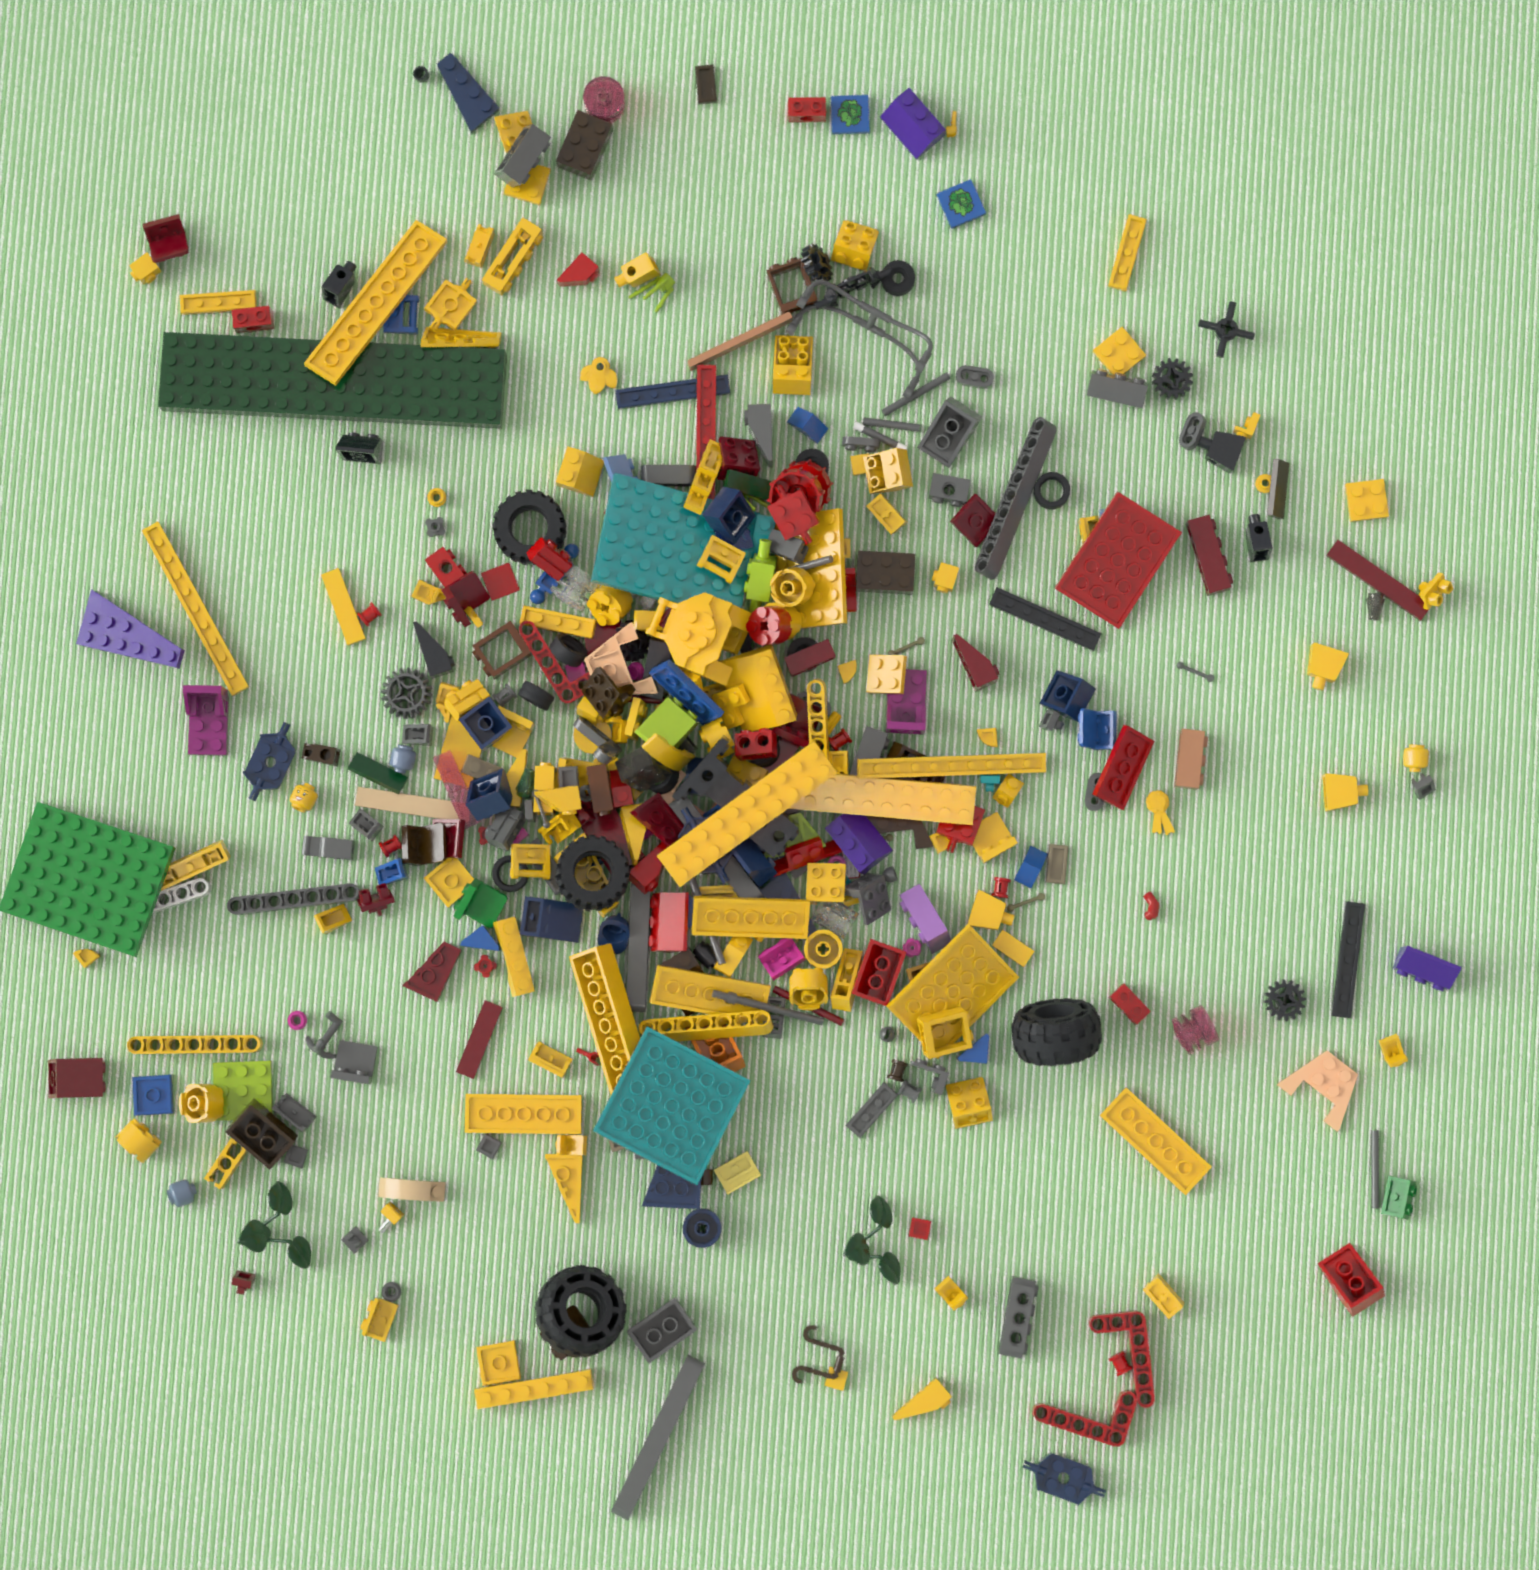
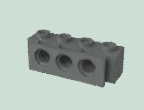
(1017, 1287)

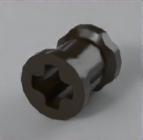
(897, 1070)

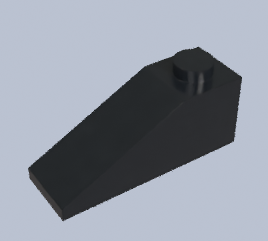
(436, 658)

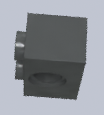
(960, 487)

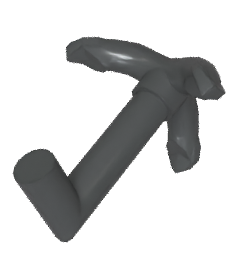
(321, 1043)

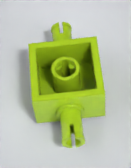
(761, 571)

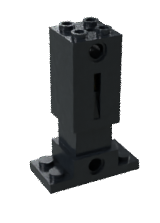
(725, 787)

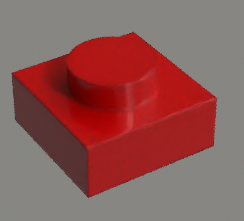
(919, 1228)

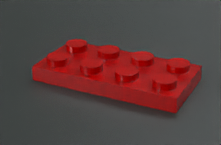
(1123, 767)

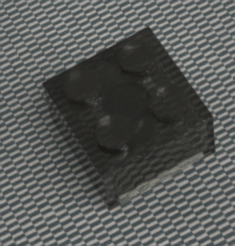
(641, 770)

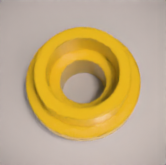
(1259, 486)
(436, 491)

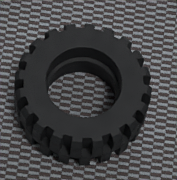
(518, 504)
(592, 847)

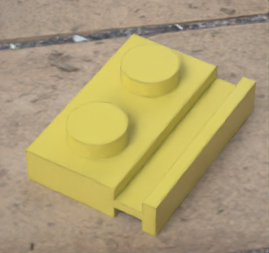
(737, 1172)

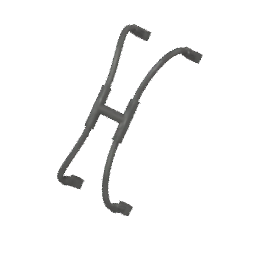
(869, 325)

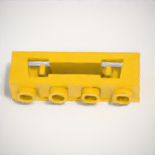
(494, 281)
(196, 863)

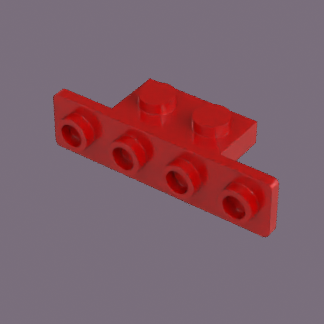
(804, 853)

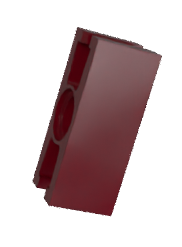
(809, 658)

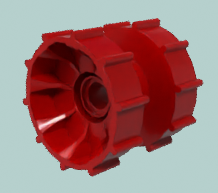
(807, 476)

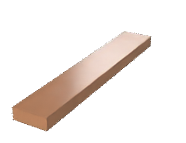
(740, 340)

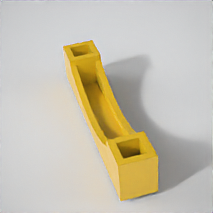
(534, 1389)

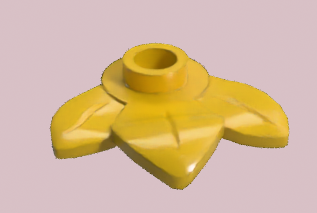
(599, 378)

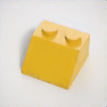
(580, 472)
(561, 799)

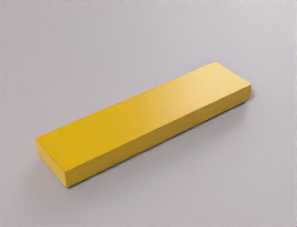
(1127, 252)
(217, 302)
(343, 606)
(559, 622)

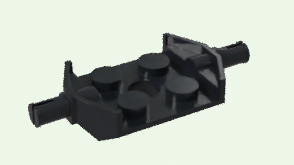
(852, 283)

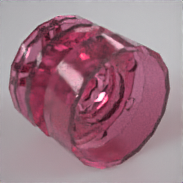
(1196, 1029)

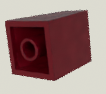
(76, 1078)

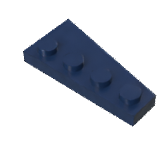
(469, 96)

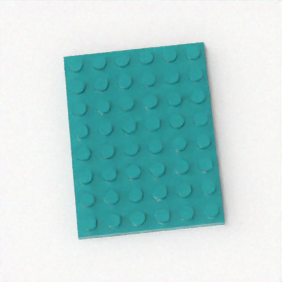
(654, 545)

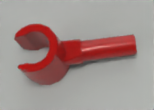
(592, 1056)

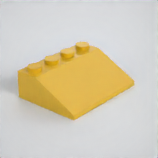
(765, 686)

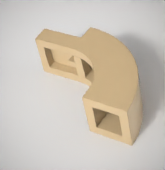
(411, 1189)

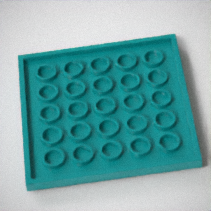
(671, 1105)

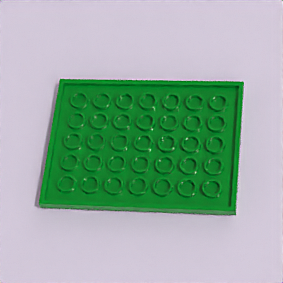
(87, 879)

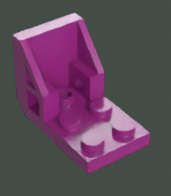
(908, 711)
(208, 719)

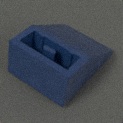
(551, 919)

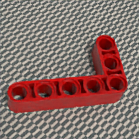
(555, 668)
(1142, 1348)
(1089, 1424)

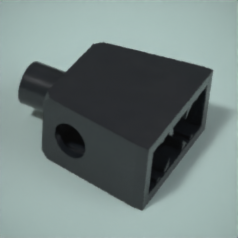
(339, 284)
(1223, 449)
(1258, 539)

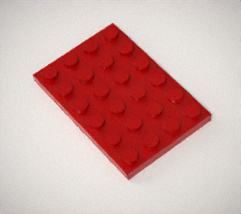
(1118, 560)

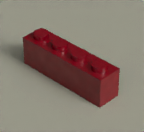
(1208, 555)

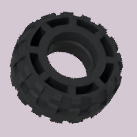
(1056, 1032)
(561, 1331)

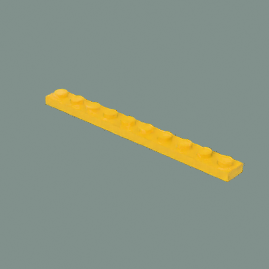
(195, 608)
(951, 765)

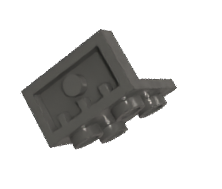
(872, 896)
(354, 1062)
(938, 1082)

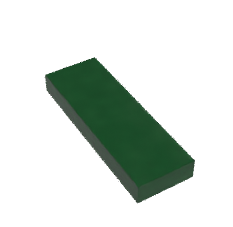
(748, 484)
(377, 773)

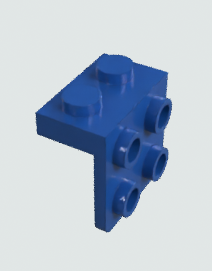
(1097, 729)

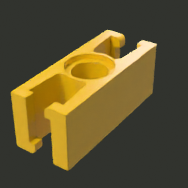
(219, 1164)

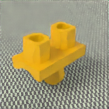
(1432, 591)

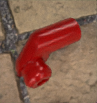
(1153, 908)

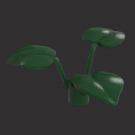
(257, 1234)
(858, 1249)

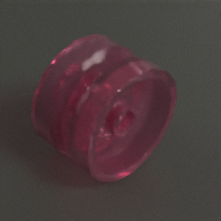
(607, 89)

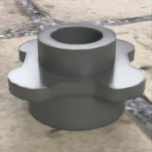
(439, 530)

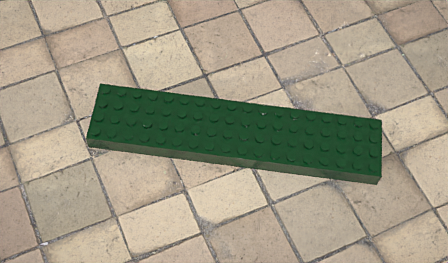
(381, 386)

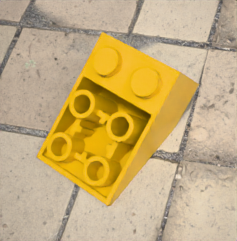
(792, 365)

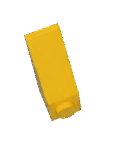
(514, 775)
(633, 831)
(845, 979)
(927, 1400)

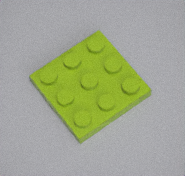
(242, 1083)

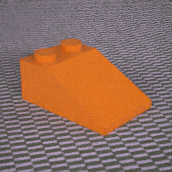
(720, 1050)

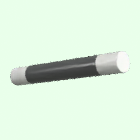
(874, 434)

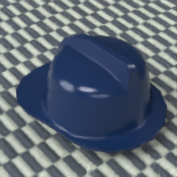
(614, 931)

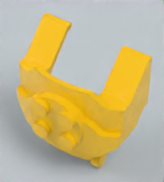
(698, 633)

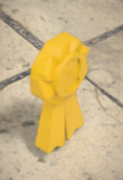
(1158, 802)

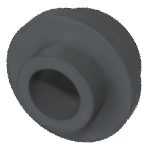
(387, 1296)

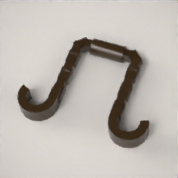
(838, 1364)

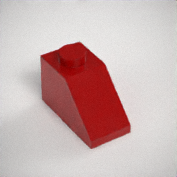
(579, 272)
(621, 792)

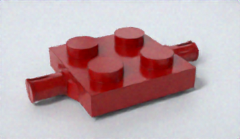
(793, 514)
(960, 832)

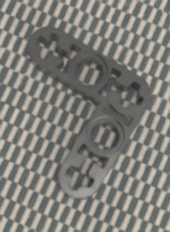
(607, 748)

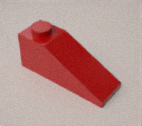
(648, 871)

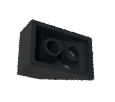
(360, 448)

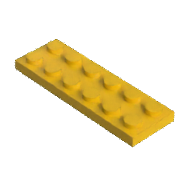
(750, 917)
(694, 991)
(523, 1113)
(1155, 1141)

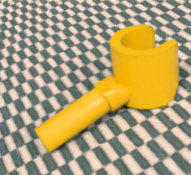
(951, 130)

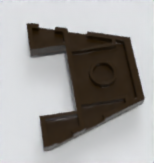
(888, 825)

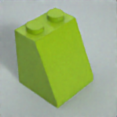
(670, 722)

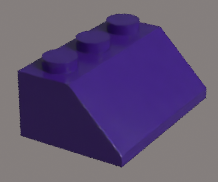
(913, 123)
(859, 841)
(1426, 968)

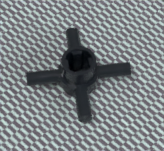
(1227, 322)

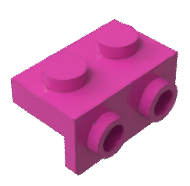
(781, 957)

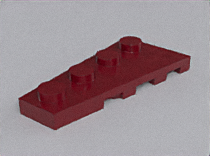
(659, 819)

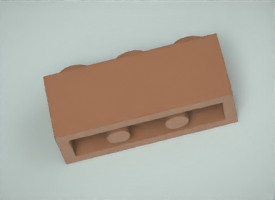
(1190, 759)

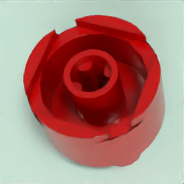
(769, 625)

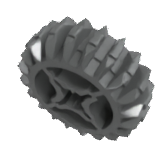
(413, 688)

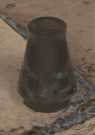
(1375, 605)

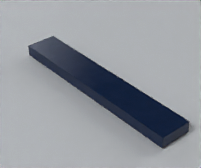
(665, 392)

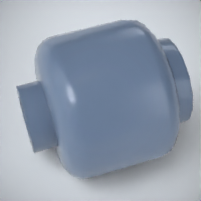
(402, 758)
(181, 1193)

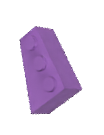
(925, 918)

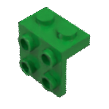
(480, 903)

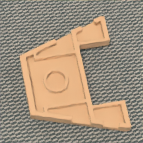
(611, 659)
(1330, 1079)

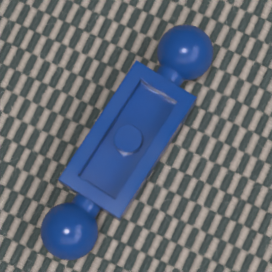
(546, 581)

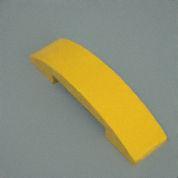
(666, 753)

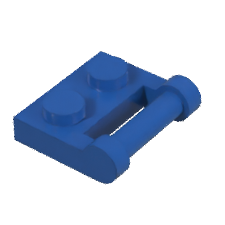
(395, 322)

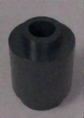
(705, 954)

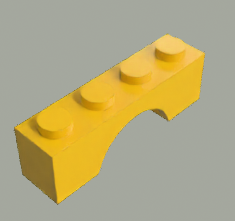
(512, 947)

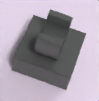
(1051, 721)
(1424, 786)
(355, 1239)

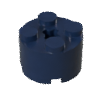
(713, 1229)

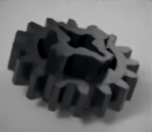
(816, 263)
(1164, 380)
(637, 648)
(1280, 1012)

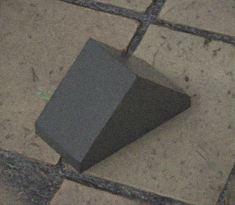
(417, 734)
(366, 824)

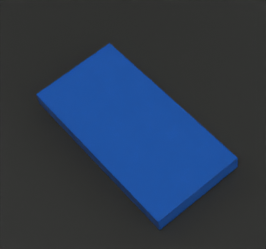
(684, 689)

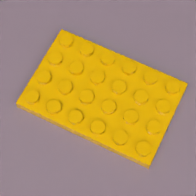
(829, 596)
(960, 975)

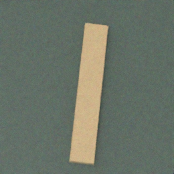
(405, 803)

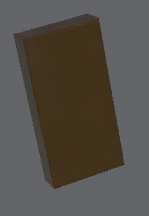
(706, 84)

